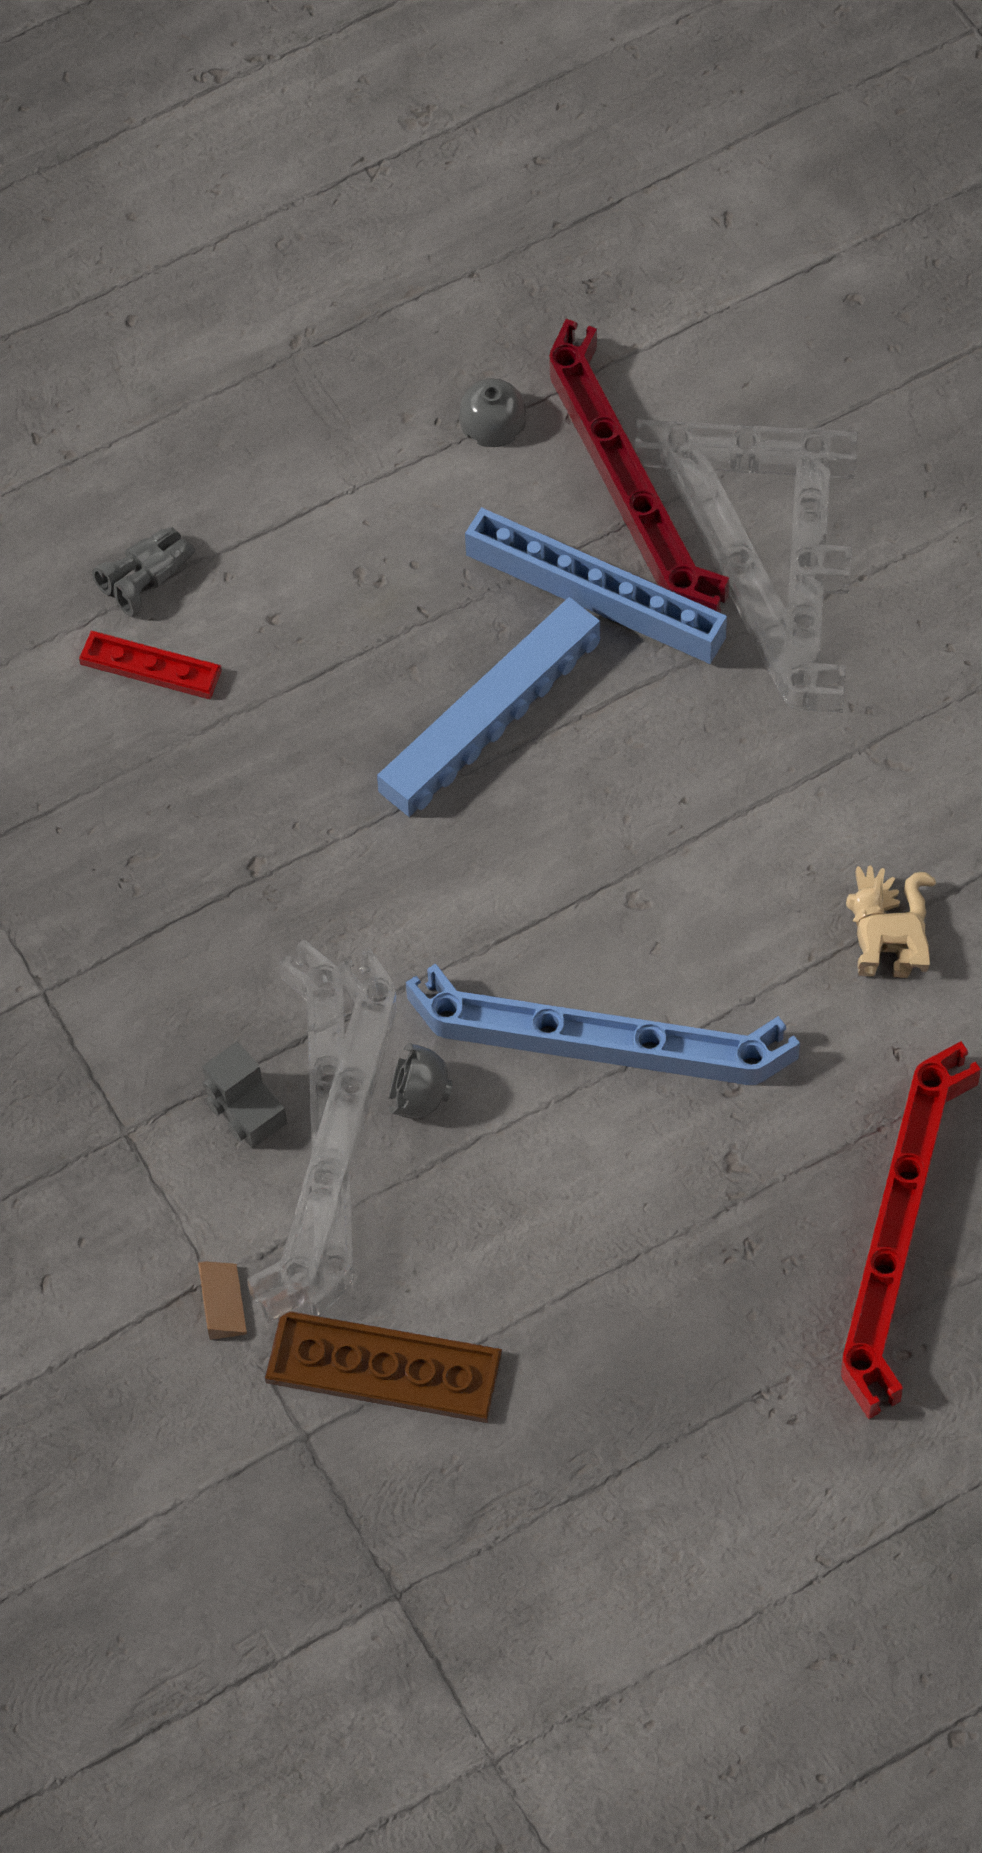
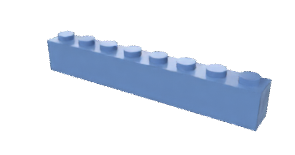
(596, 585)
(489, 707)

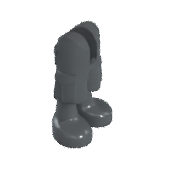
(152, 562)

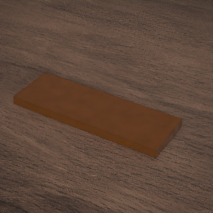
(384, 1366)

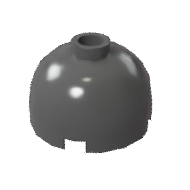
(492, 412)
(419, 1083)

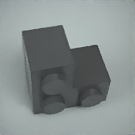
(239, 1094)

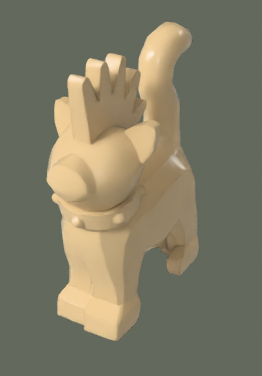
(890, 932)

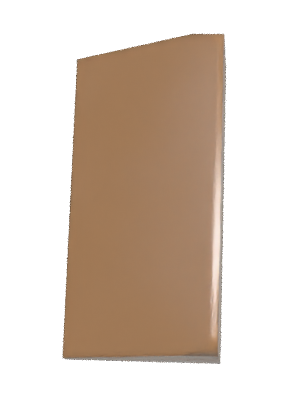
(222, 1299)

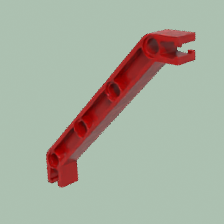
(897, 1224)

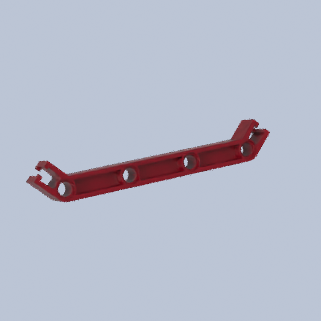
(624, 473)

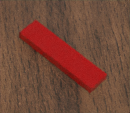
(150, 665)

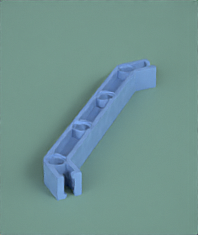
(601, 1036)

